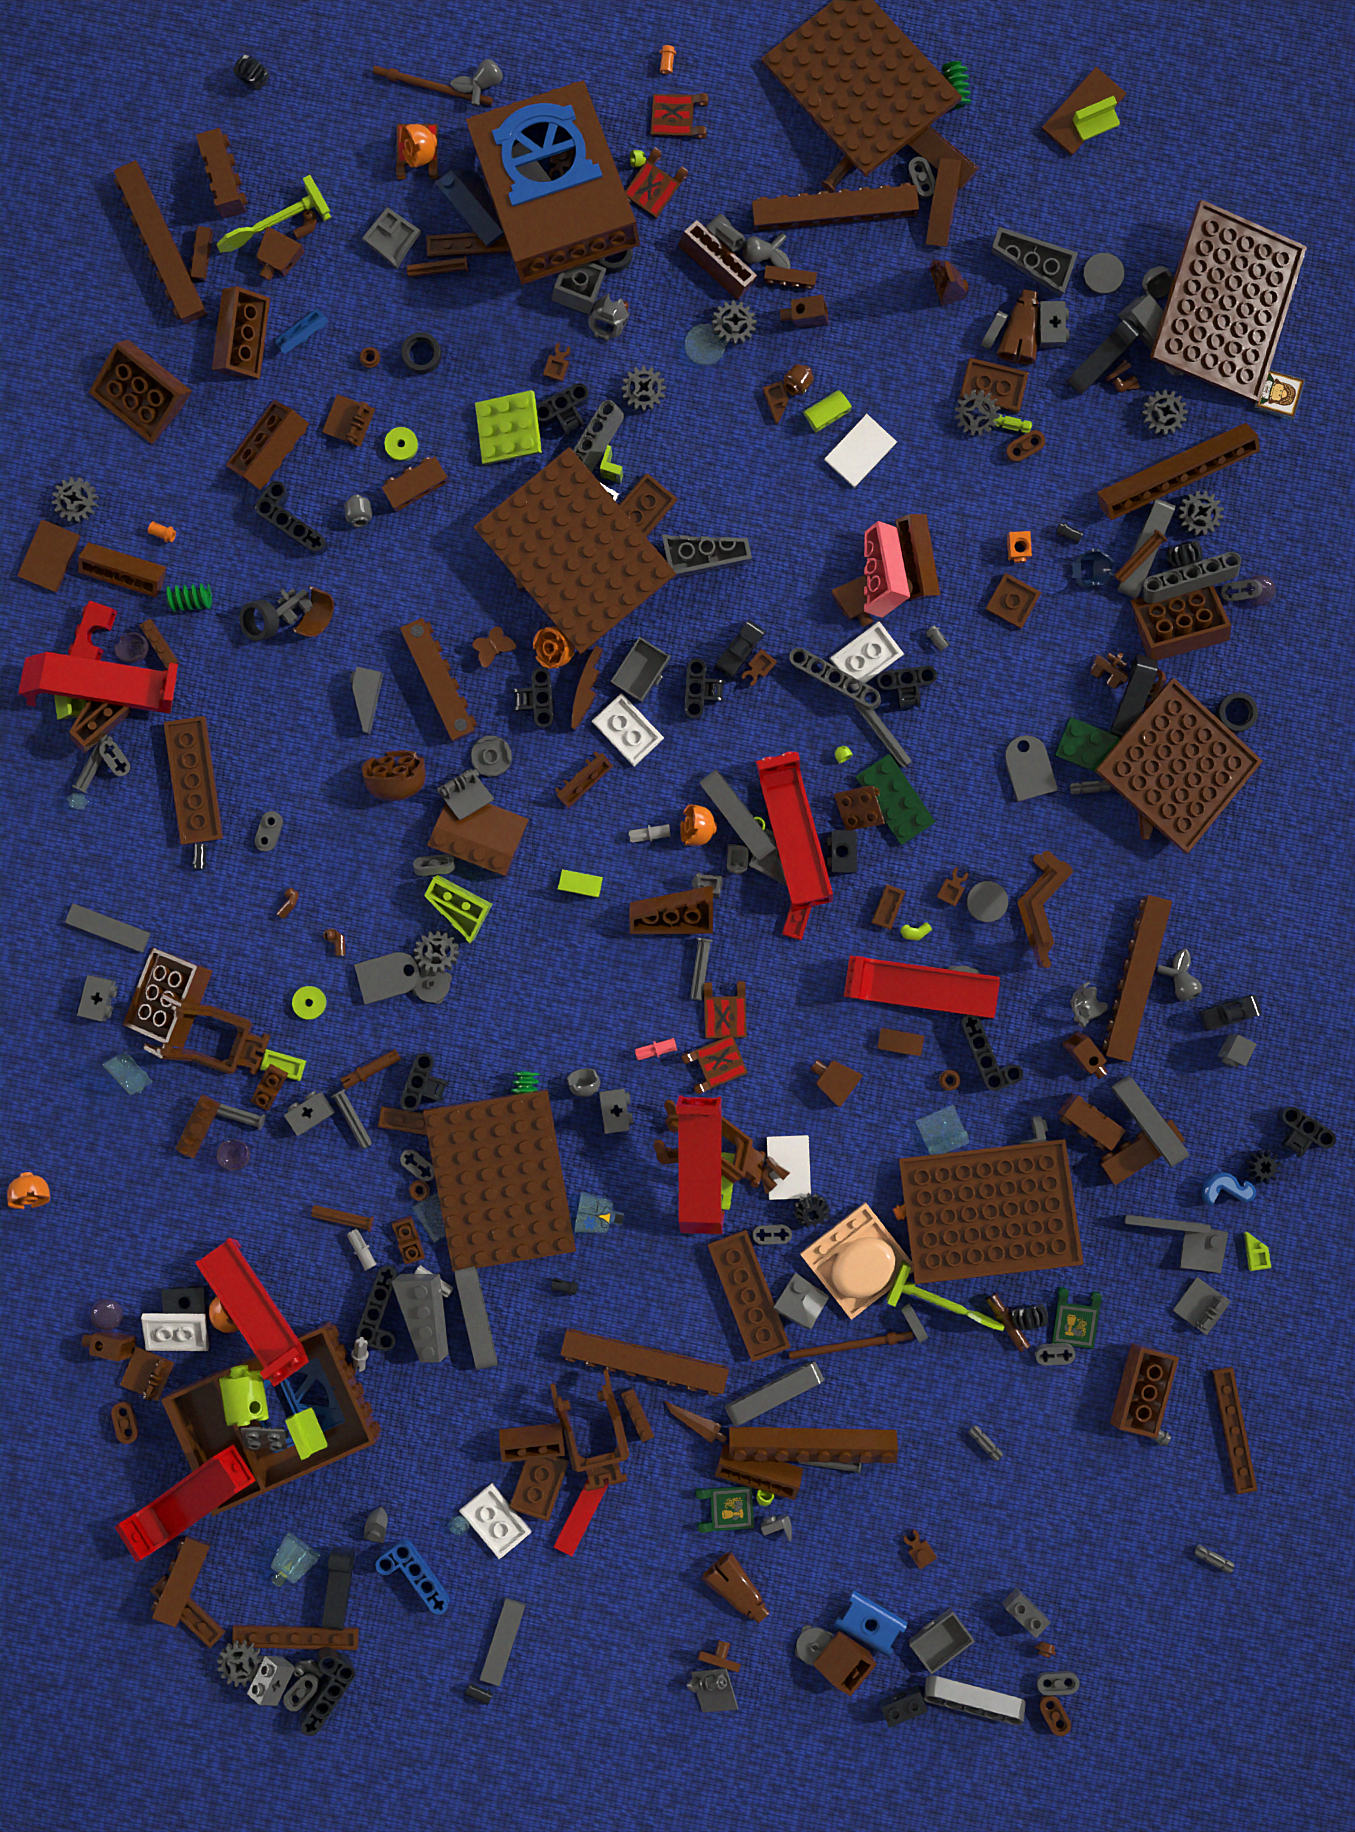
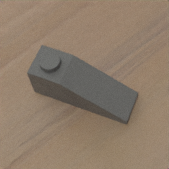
(366, 692)

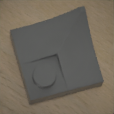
(391, 237)
(770, 864)
(1203, 1250)
(801, 1302)

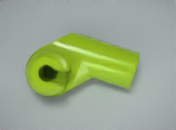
(915, 933)

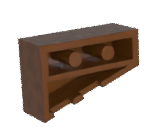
(95, 722)
(1090, 1122)

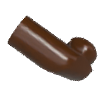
(308, 226)
(289, 905)
(337, 939)

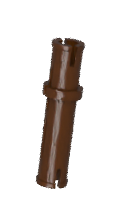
(370, 1069)
(1002, 1314)

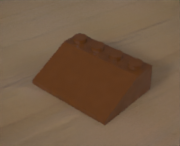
(139, 390)
(1181, 623)
(482, 838)
(153, 1014)

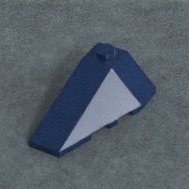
(472, 202)

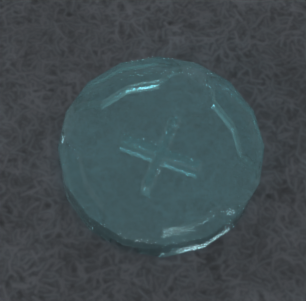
(703, 345)

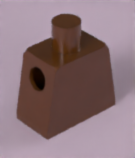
(277, 254)
(813, 308)
(851, 600)
(1086, 1054)
(836, 1080)
(110, 1345)

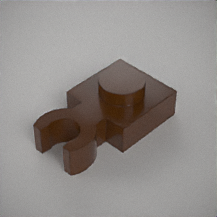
(560, 162)
(556, 365)
(760, 665)
(951, 889)
(920, 1551)

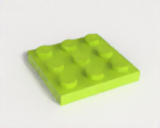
(508, 427)

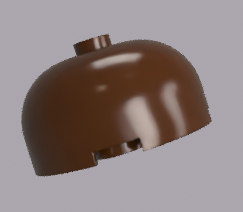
(392, 782)

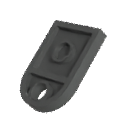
(1029, 770)
(386, 977)

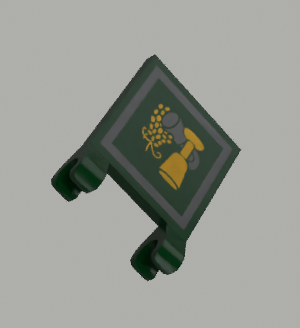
(1076, 1322)
(729, 1508)

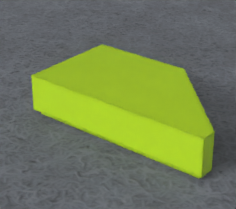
(1257, 1253)

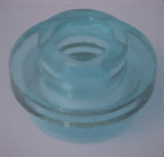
(77, 801)
(458, 1525)

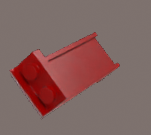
(98, 681)
(794, 831)
(922, 986)
(700, 1165)
(253, 1312)
(185, 1503)

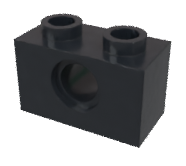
(848, 840)
(196, 1294)
(903, 1706)

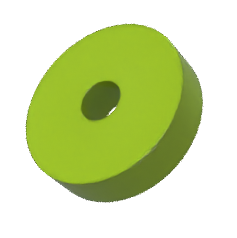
(401, 453)
(300, 998)

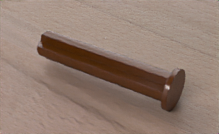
(837, 175)
(438, 267)
(1140, 556)
(342, 1217)

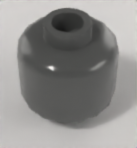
(358, 511)

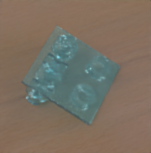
(128, 1073)
(942, 1131)

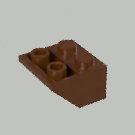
(845, 1663)

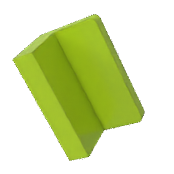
(1096, 118)
(609, 470)
(580, 883)
(306, 1433)

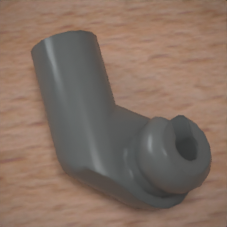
(307, 1666)

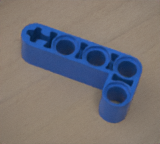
(416, 1578)

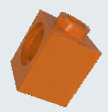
(1019, 537)

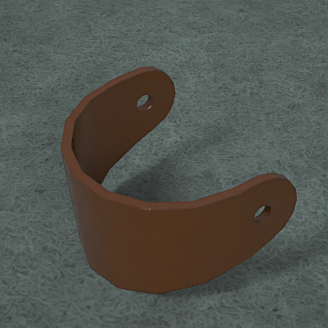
(317, 618)

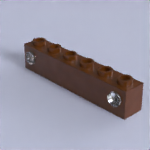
(438, 680)

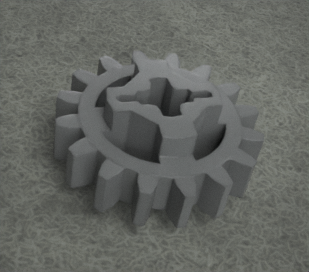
(726, 327)
(637, 382)
(1157, 411)
(986, 413)
(1195, 507)
(74, 508)
(435, 961)
(233, 1656)

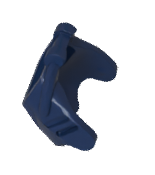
(1101, 568)

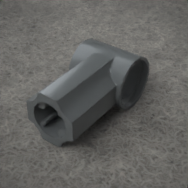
(725, 233)

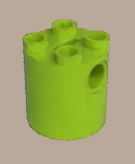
(243, 1396)

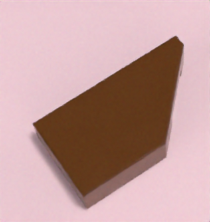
(776, 399)

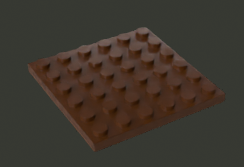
(1178, 765)

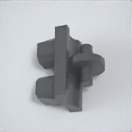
(300, 599)

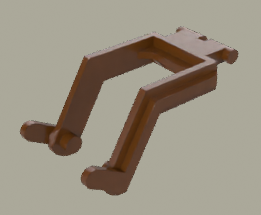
(1032, 902)
(243, 1049)
(746, 1162)
(603, 1465)

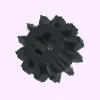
(251, 72)
(1184, 554)
(1255, 1166)
(811, 1210)
(1030, 1317)

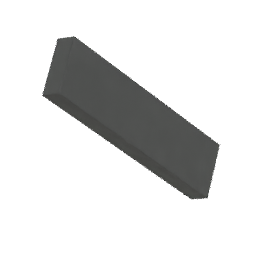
(108, 927)
(1166, 1223)
(502, 1642)

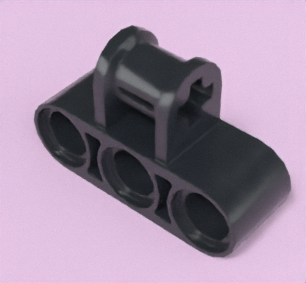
(568, 416)
(740, 649)
(707, 689)
(907, 691)
(530, 698)
(1230, 1012)
(429, 1085)
(1298, 1136)

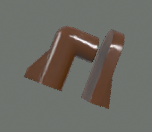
(1121, 386)
(768, 1183)

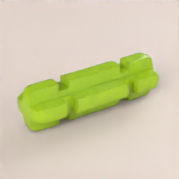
(1014, 424)

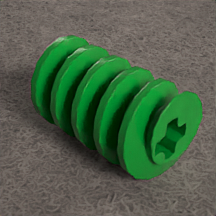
(953, 74)
(189, 598)
(525, 1082)

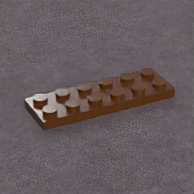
(193, 780)
(748, 1295)

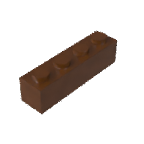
(201, 253)
(790, 277)
(159, 643)
(637, 1414)

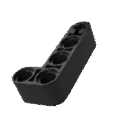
(1103, 357)
(293, 523)
(1135, 694)
(986, 1050)
(381, 1305)
(338, 1588)
(324, 1694)

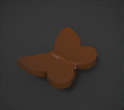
(492, 646)

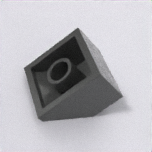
(579, 287)

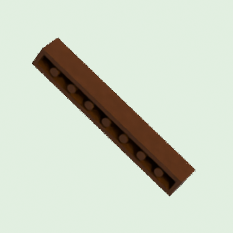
(835, 207)
(160, 242)
(1178, 471)
(1137, 977)
(645, 1361)
(813, 1445)

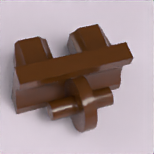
(1118, 675)

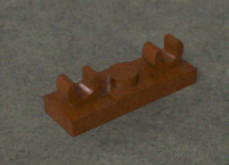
(584, 779)
(198, 1126)

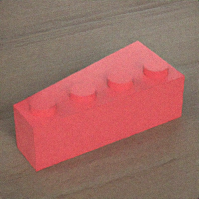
(884, 570)

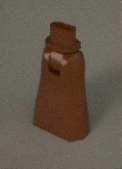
(1020, 336)
(734, 1585)

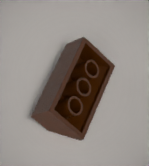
(240, 333)
(267, 444)
(1144, 1390)

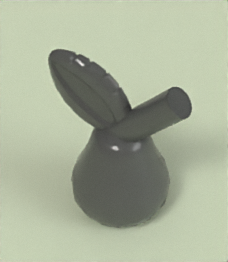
(486, 76)
(757, 250)
(1185, 985)

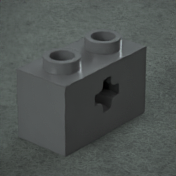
(1047, 335)
(90, 1006)
(1236, 1050)
(612, 1122)
(302, 1123)
(1026, 1612)
(271, 1680)

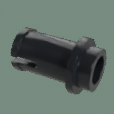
(1069, 532)
(199, 857)
(564, 1286)
(479, 1694)

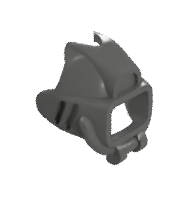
(611, 313)
(1085, 1001)

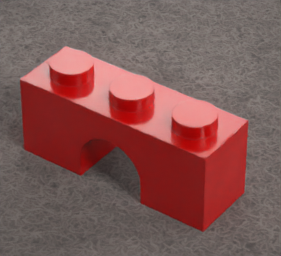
(94, 617)

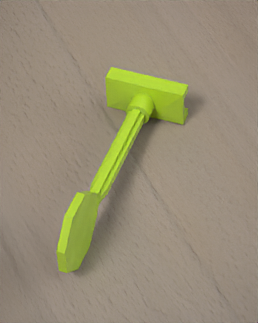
(241, 235)
(901, 1285)

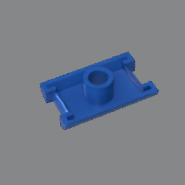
(881, 1634)

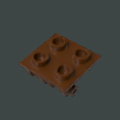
(349, 420)
(859, 807)
(147, 1374)

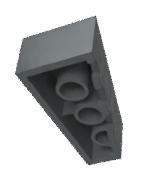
(1037, 259)
(1146, 318)
(704, 553)
(424, 1314)

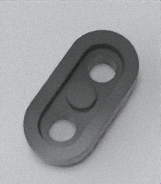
(922, 178)
(270, 831)
(434, 865)
(1057, 1684)
(301, 1690)

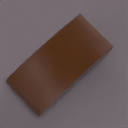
(901, 1041)
(269, 1087)
(408, 1240)

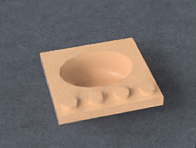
(856, 1260)

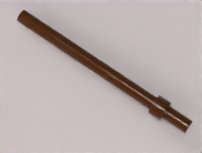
(394, 75)
(891, 1338)

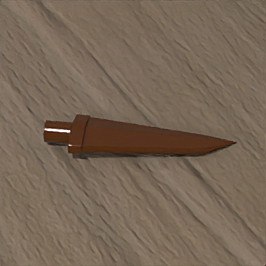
(701, 1425)

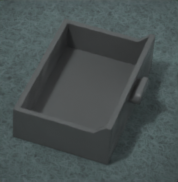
(641, 670)
(941, 1640)

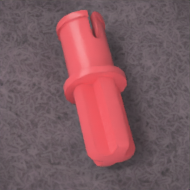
(656, 1049)

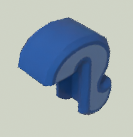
(1227, 1182)

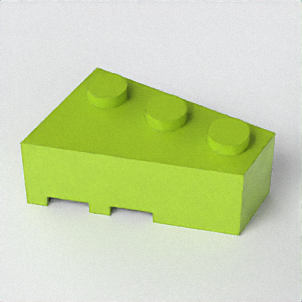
(459, 906)

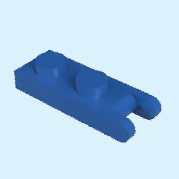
(301, 331)

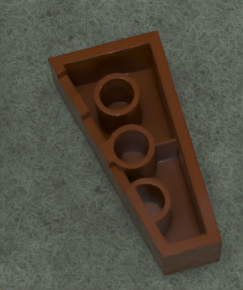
(221, 173)
(674, 913)

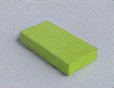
(290, 1064)

